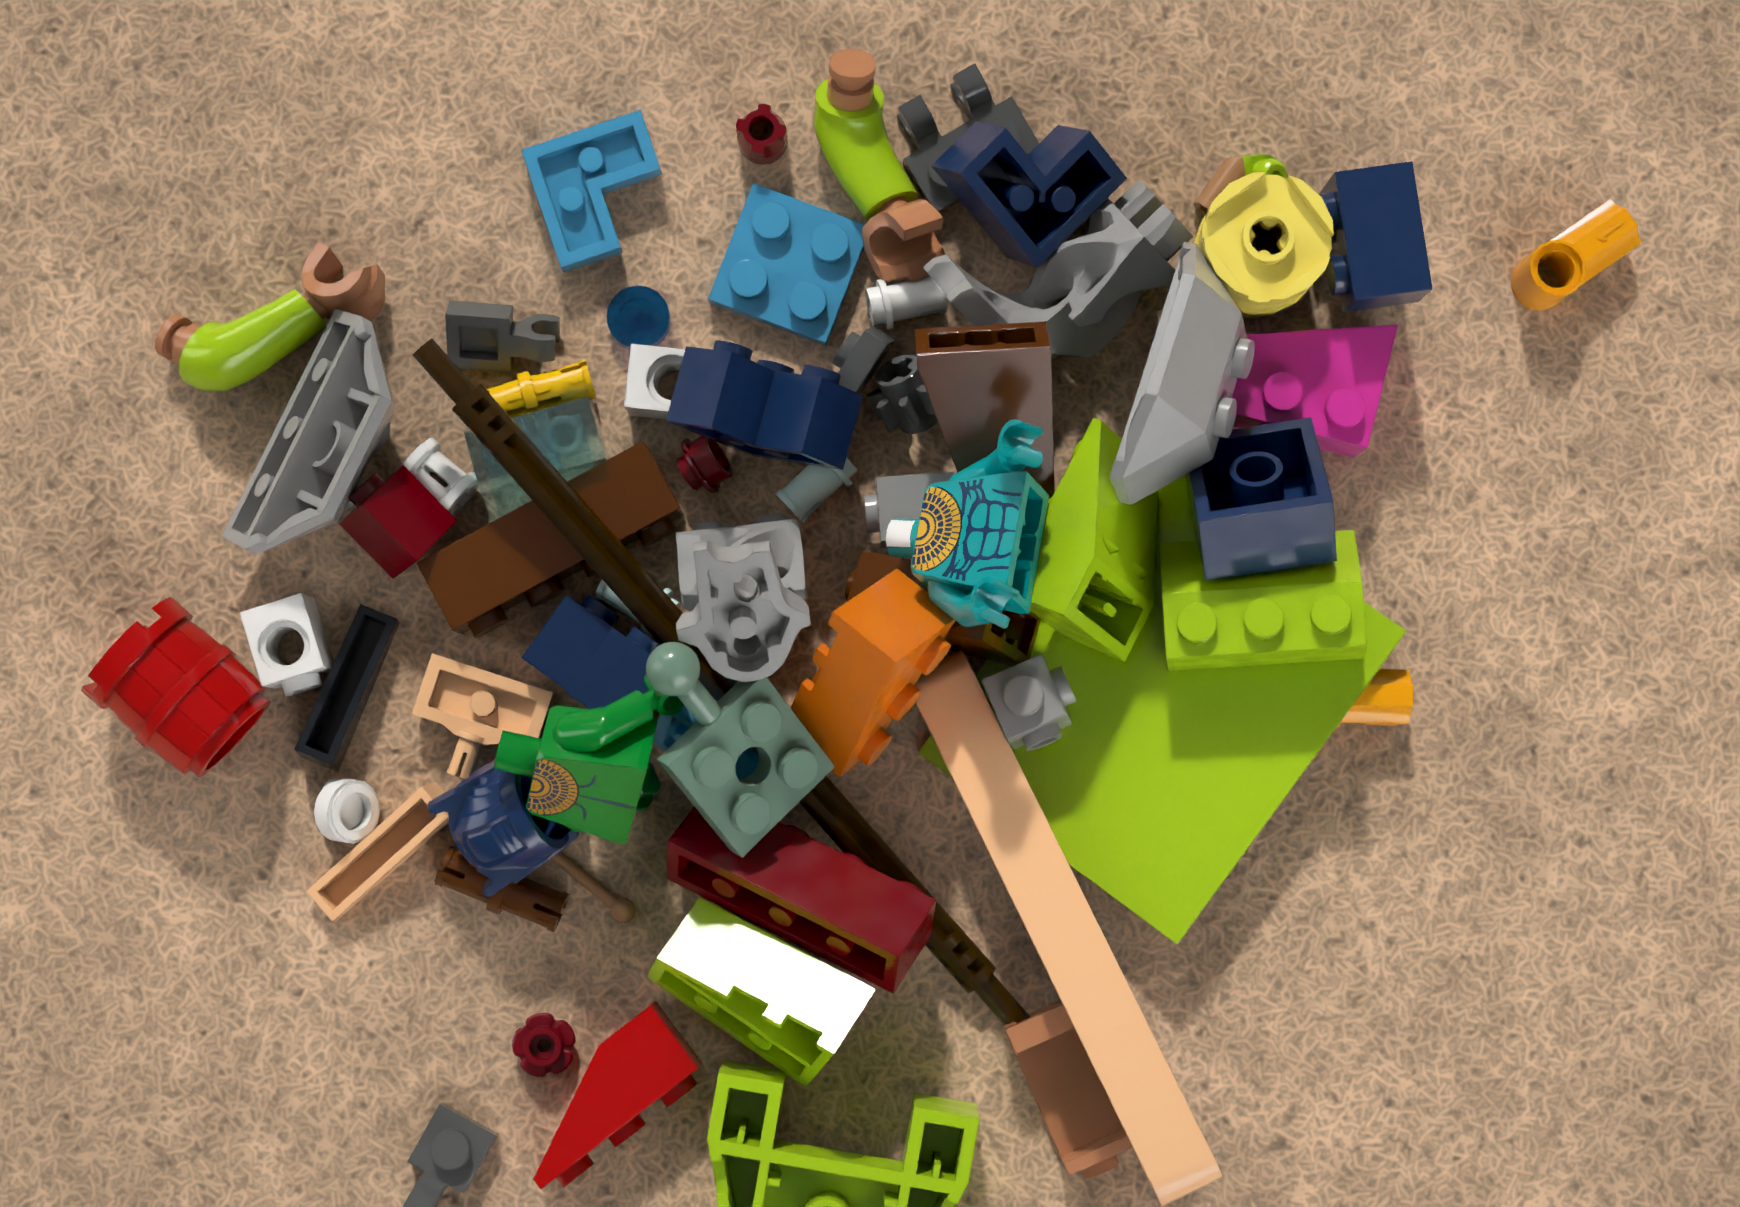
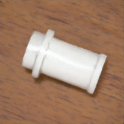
(904, 301)

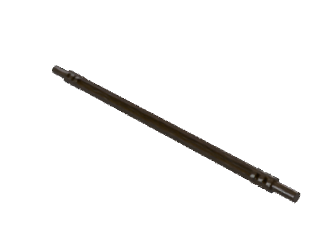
(659, 617)

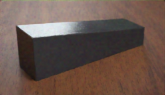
(347, 689)

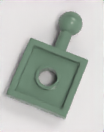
(707, 753)

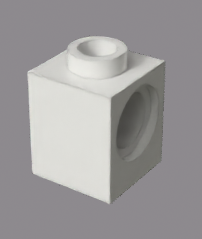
(645, 371)
(266, 627)

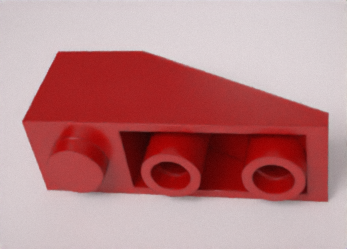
(625, 1076)

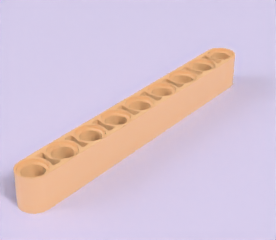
(1065, 932)

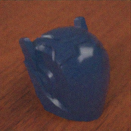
(496, 829)

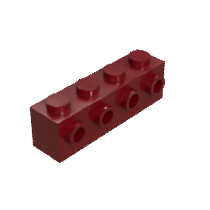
(808, 897)

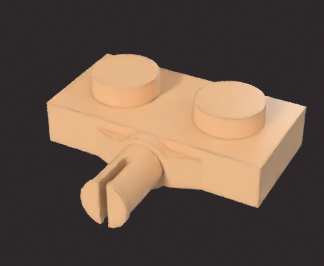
(479, 708)

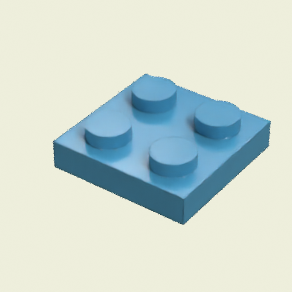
(788, 264)

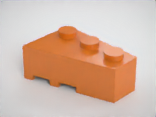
(871, 669)

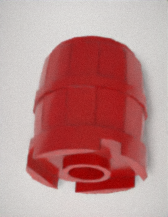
(178, 690)

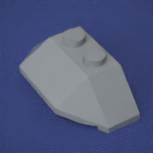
(1186, 383)
(320, 441)

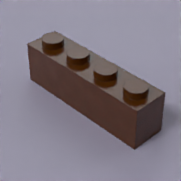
(529, 557)

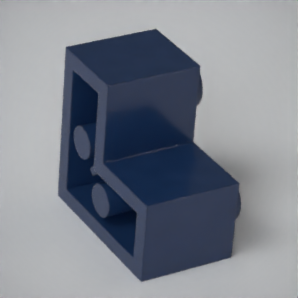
(1030, 198)
(1377, 237)
(764, 406)
(589, 655)

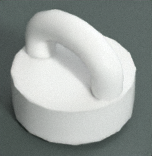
(346, 810)

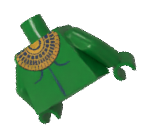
(591, 763)

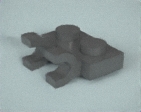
(930, 145)

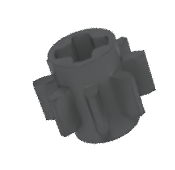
(902, 396)

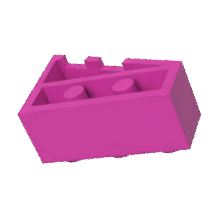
(1321, 376)

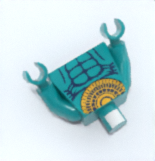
(980, 533)

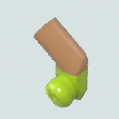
(1234, 169)

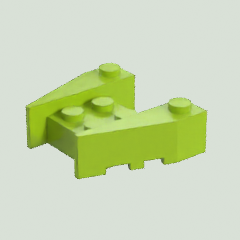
(770, 1172)

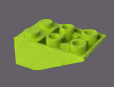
(1096, 553)

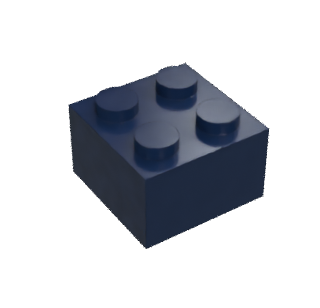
(1263, 502)

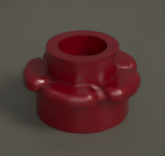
(703, 464)
(558, 1034)

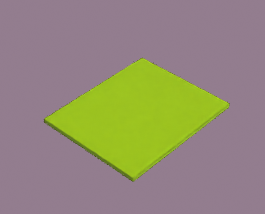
(1180, 766)

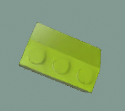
(1262, 616)

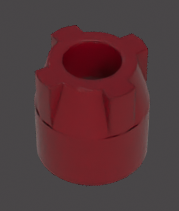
(771, 148)

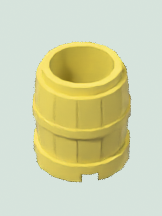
(1290, 212)

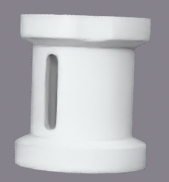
(429, 459)

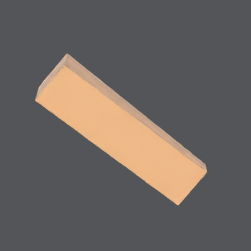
(379, 853)

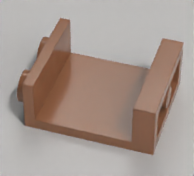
(1068, 1091)

